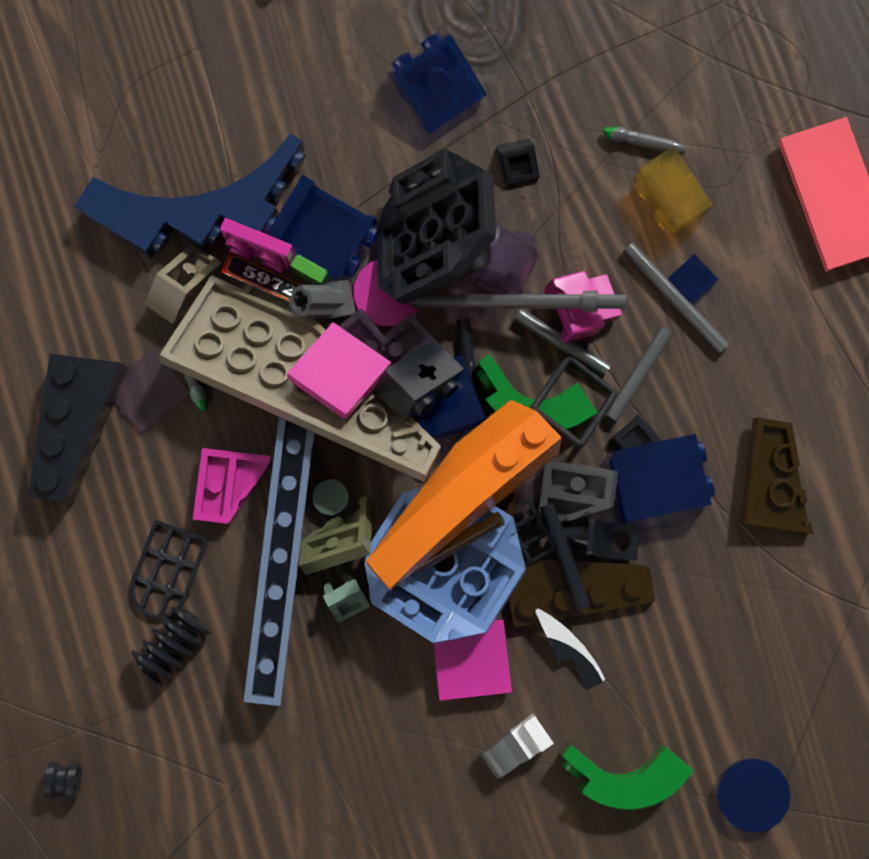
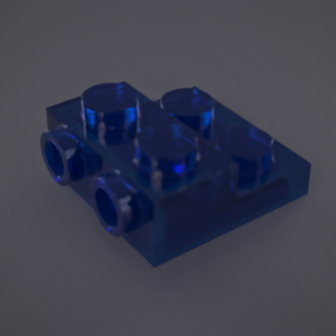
(436, 81)

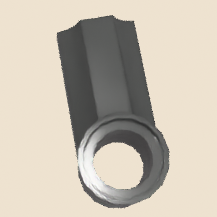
(328, 301)

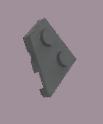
(577, 490)

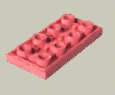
(831, 190)

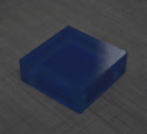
(693, 278)

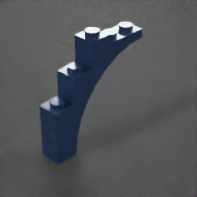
(198, 218)

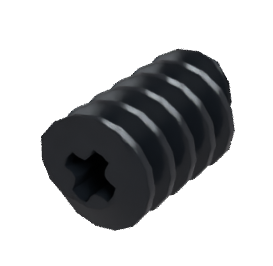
(169, 644)

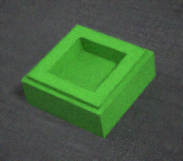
(309, 271)

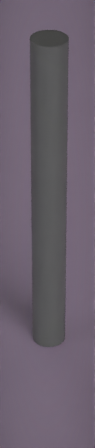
(676, 298)

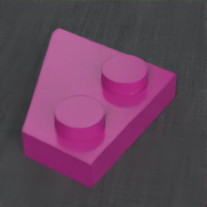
(226, 483)

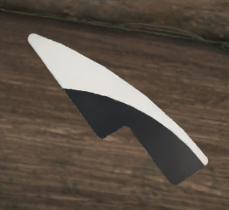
(568, 647)

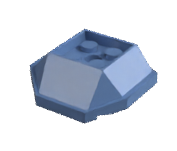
(460, 600)

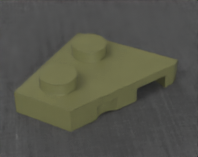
(338, 540)

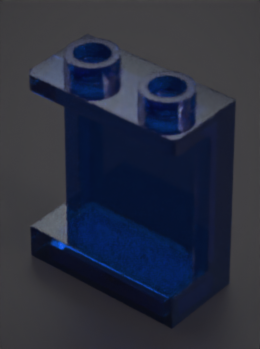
(324, 229)
(661, 478)

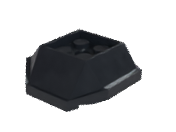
(435, 226)

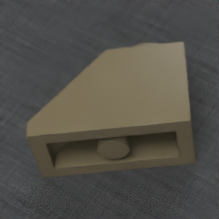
(180, 283)

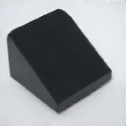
(518, 161)

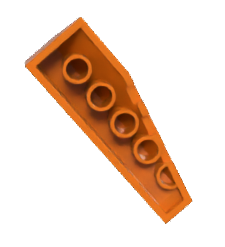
(465, 487)

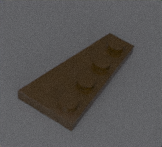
(606, 585)

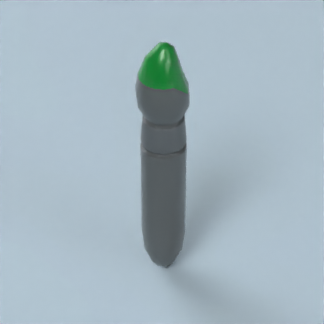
(621, 134)

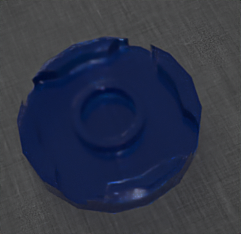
(753, 795)

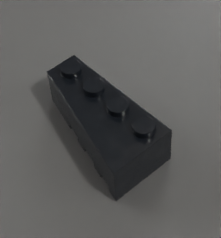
(71, 423)

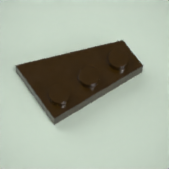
(772, 481)

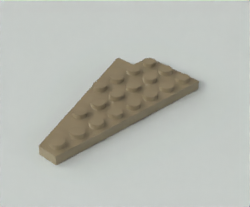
(247, 346)

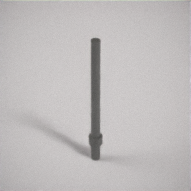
(587, 301)

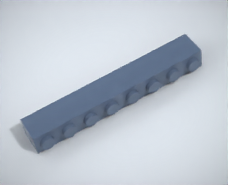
(279, 564)

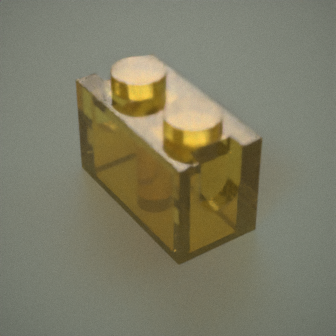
(672, 191)

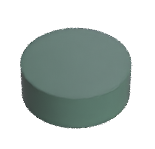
(330, 497)

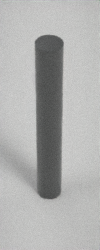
(571, 348)
(638, 374)

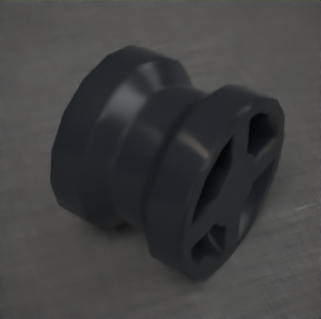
(62, 780)

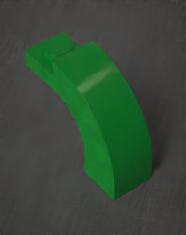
(567, 409)
(633, 790)

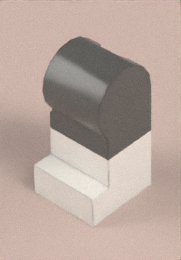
(516, 747)

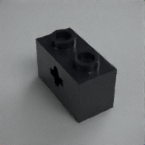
(419, 381)

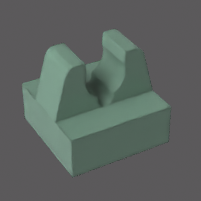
(346, 599)

